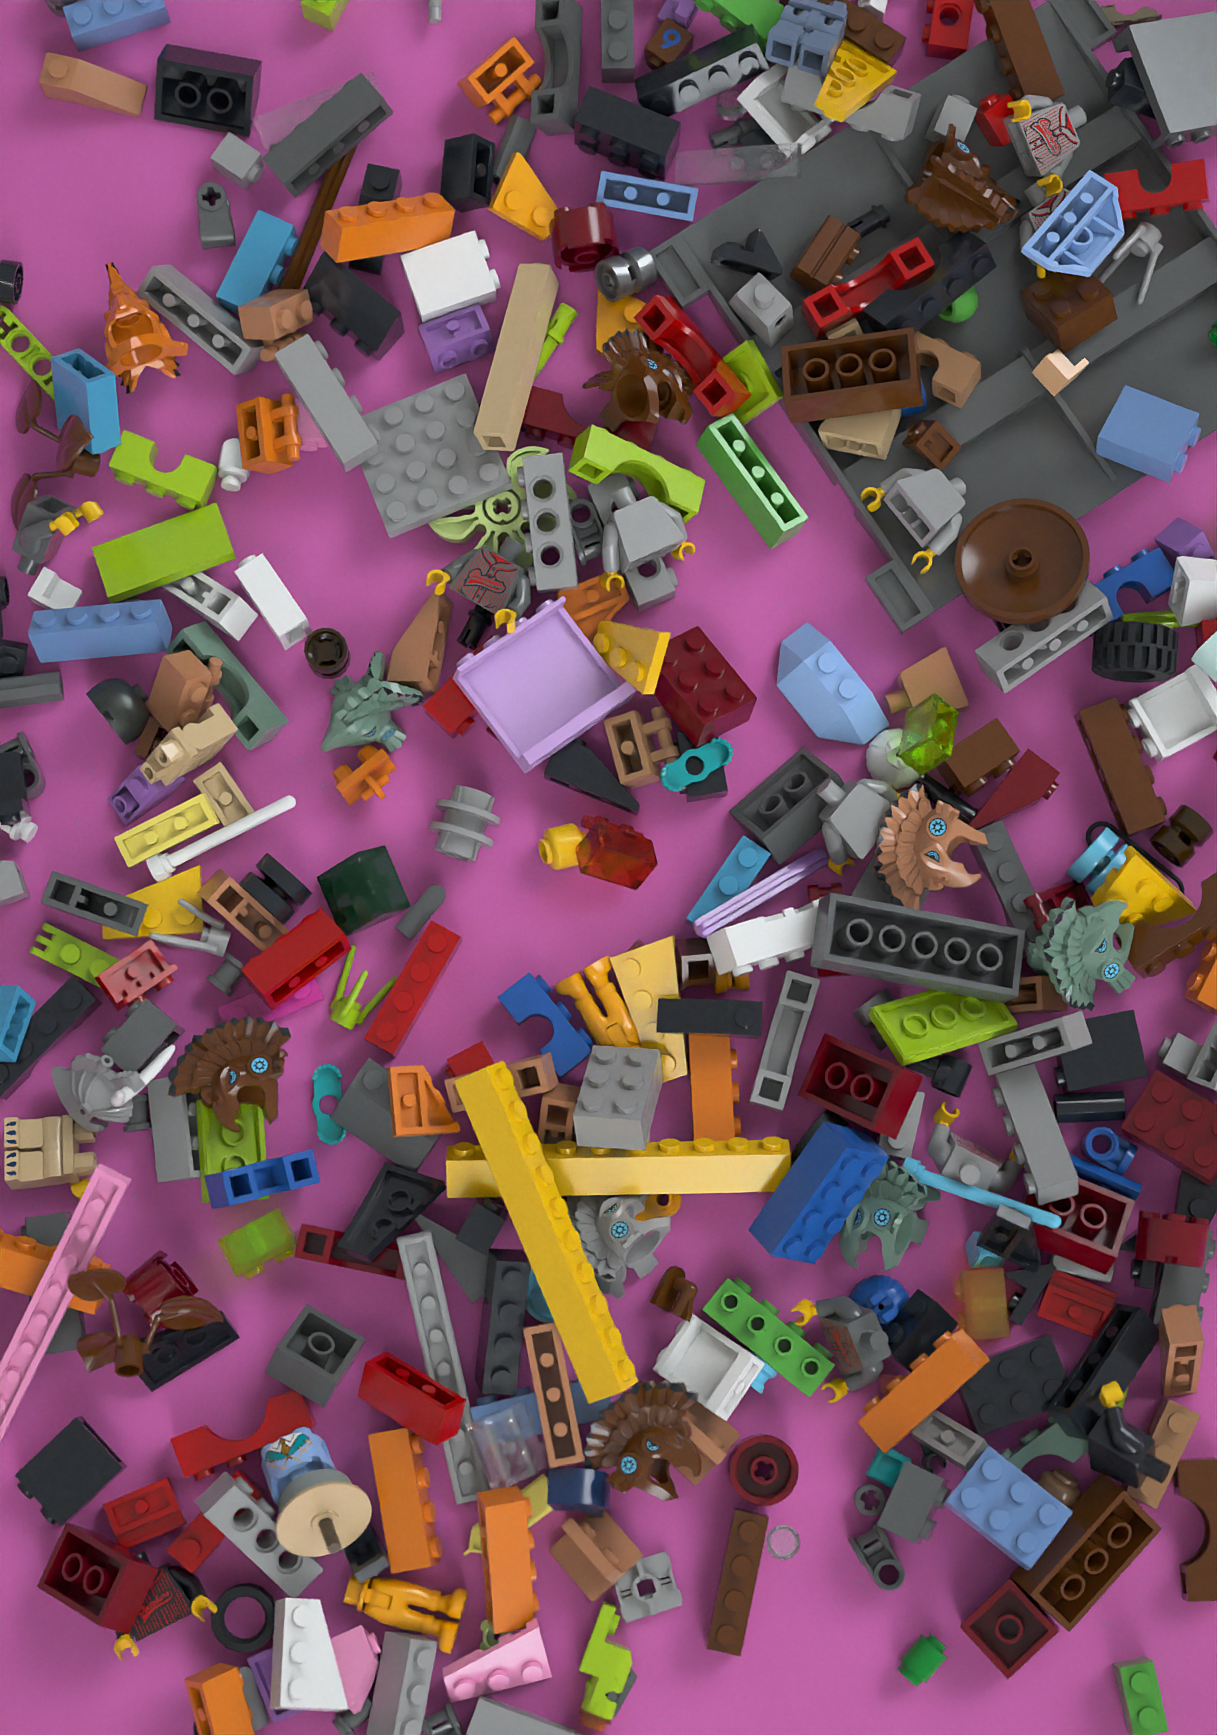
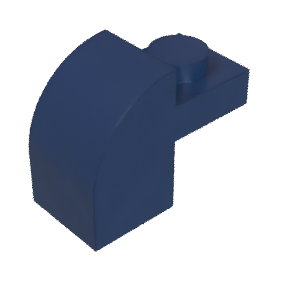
(578, 1490)

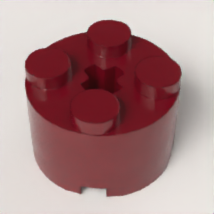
(583, 236)
(1171, 1239)
(157, 1282)
(782, 1473)

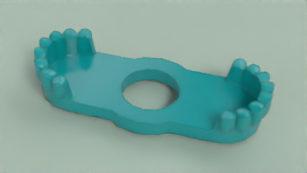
(712, 754)
(327, 1082)

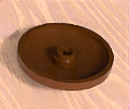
(1022, 561)

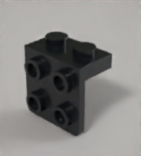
(13, 790)

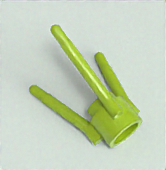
(347, 1011)

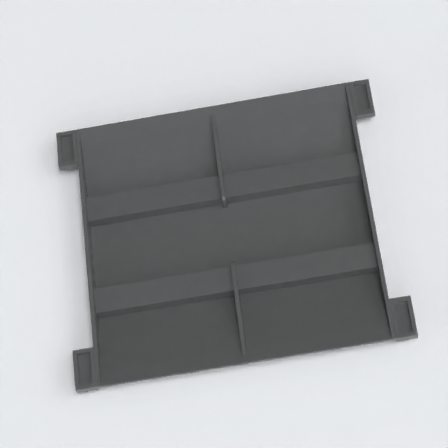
(1011, 427)

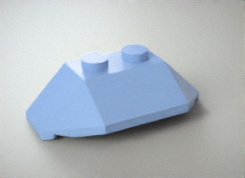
(1079, 229)
(827, 689)

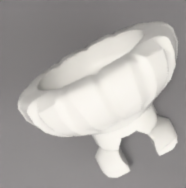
(884, 763)

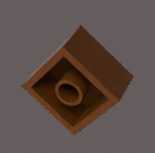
(1068, 308)
(978, 757)

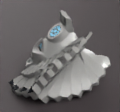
(614, 1237)

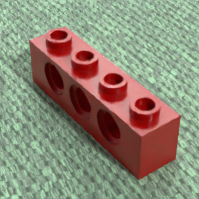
(945, 40)

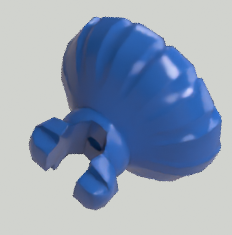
(880, 1290)

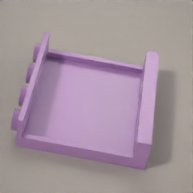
(540, 685)

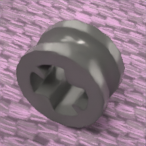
(859, 1504)

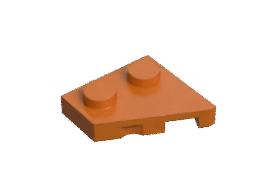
(593, 604)
(416, 1104)

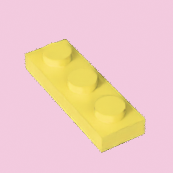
(166, 830)

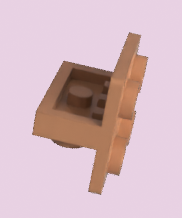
(712, 1438)
(595, 1553)

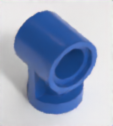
(1118, 1152)

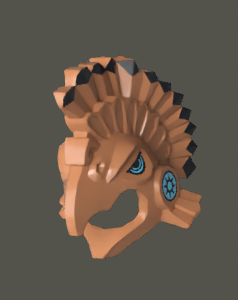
(918, 845)

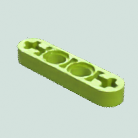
(31, 356)

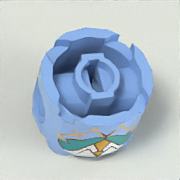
(292, 1457)

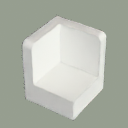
(53, 592)

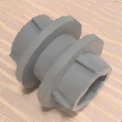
(464, 823)

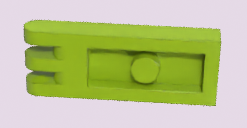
(73, 955)

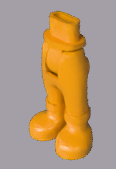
(618, 1026)
(389, 1601)

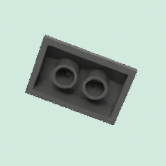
(786, 806)
(367, 1115)

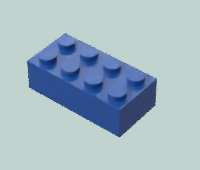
(818, 1193)

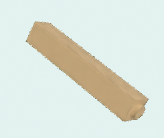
(516, 357)

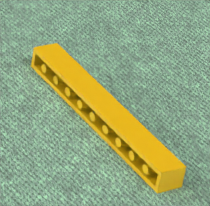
(659, 1169)
(546, 1232)

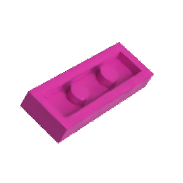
(254, 1007)

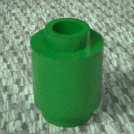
(922, 1659)

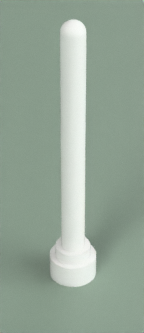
(163, 864)

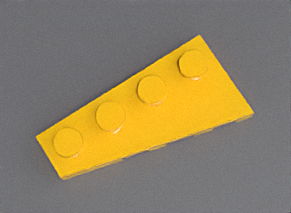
(852, 81)
(643, 978)

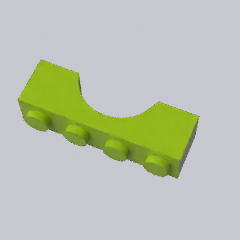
(602, 454)

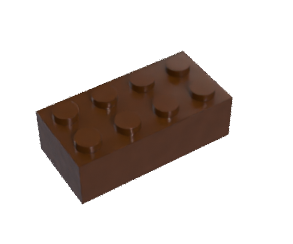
(851, 375)
(1088, 1552)

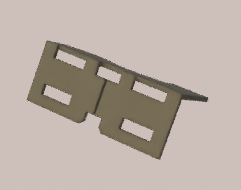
(1122, 21)

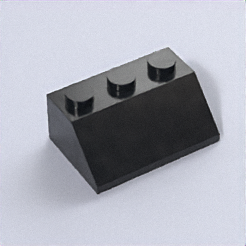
(207, 89)
(353, 308)

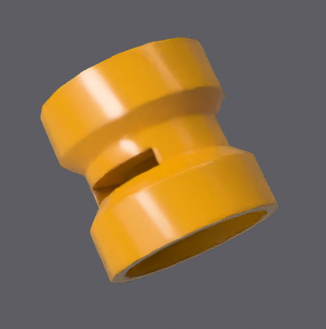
(726, 982)

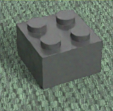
(141, 1036)
(315, 1355)
(914, 1503)

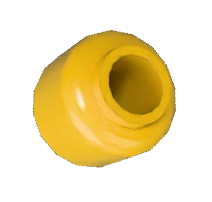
(559, 846)

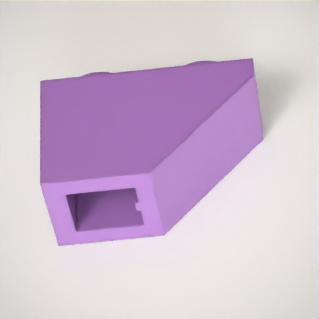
(1183, 540)
(139, 796)

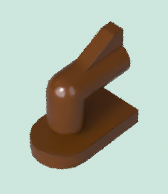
(670, 1286)

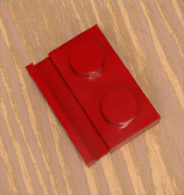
(1075, 1303)
(144, 1513)

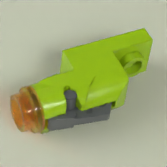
(609, 1671)

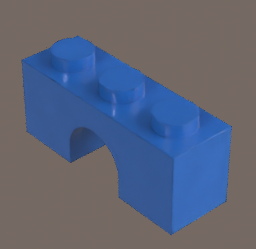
(1148, 575)
(530, 999)
(262, 1179)

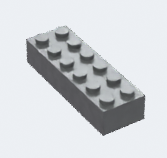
(917, 948)

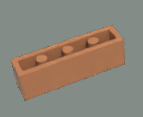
(553, 1395)

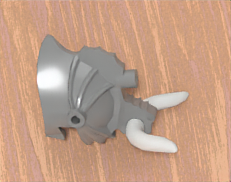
(98, 1091)

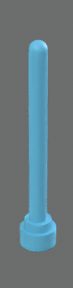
(976, 1194)

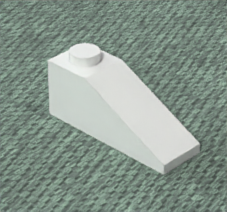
(214, 603)

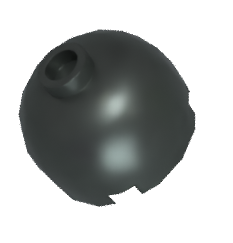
(121, 707)

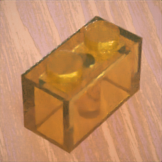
(982, 1303)

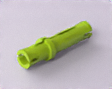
(555, 332)

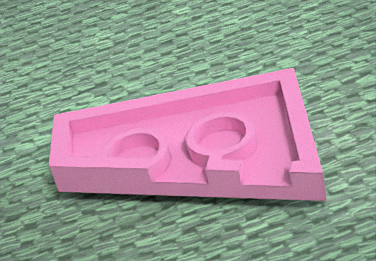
(508, 1664)

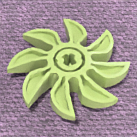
(500, 526)

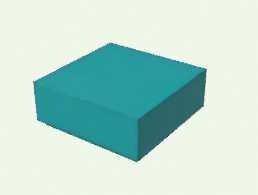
(886, 1466)

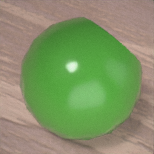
(962, 307)

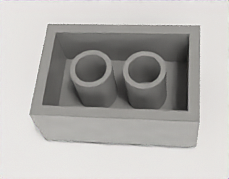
(618, 1097)

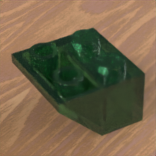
(363, 890)

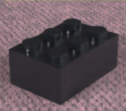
(626, 133)
(1013, 1385)

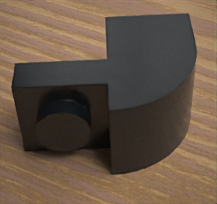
(367, 1555)

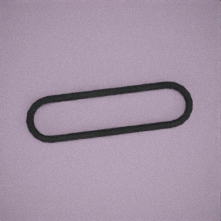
(1136, 847)

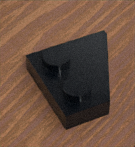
(1012, 1238)

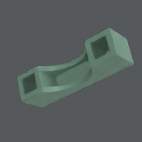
(249, 705)
(1048, 1440)

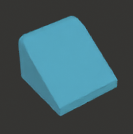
(980, 1257)

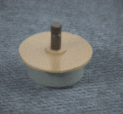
(321, 1513)

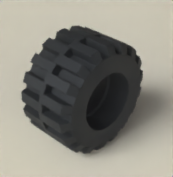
(1135, 652)

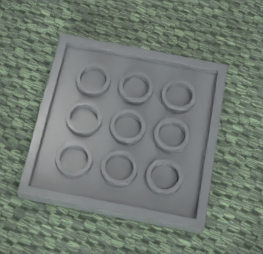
(430, 457)

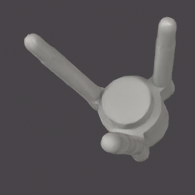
(1141, 242)
(211, 940)

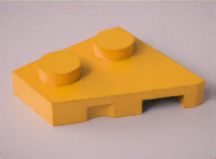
(523, 199)

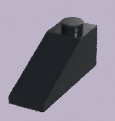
(378, 185)
(584, 772)
(710, 1017)

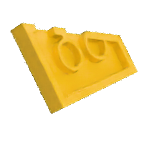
(632, 652)
(164, 912)

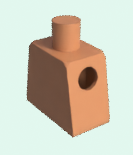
(925, 678)

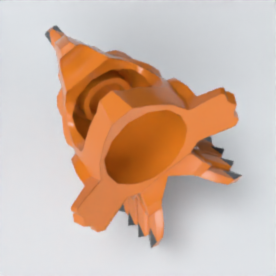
(136, 335)

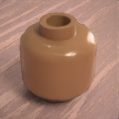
(1060, 1485)

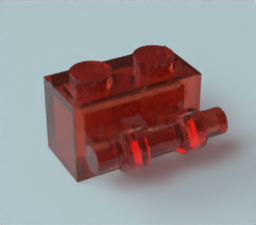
(615, 853)

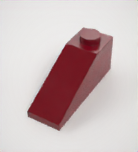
(1020, 789)

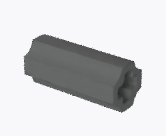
(516, 138)
(31, 689)

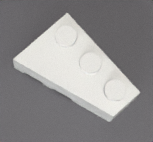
(764, 940)
(303, 1659)

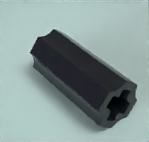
(1089, 1107)

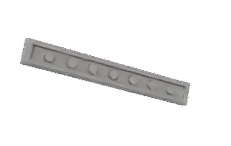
(441, 1356)

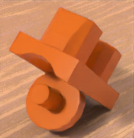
(367, 778)

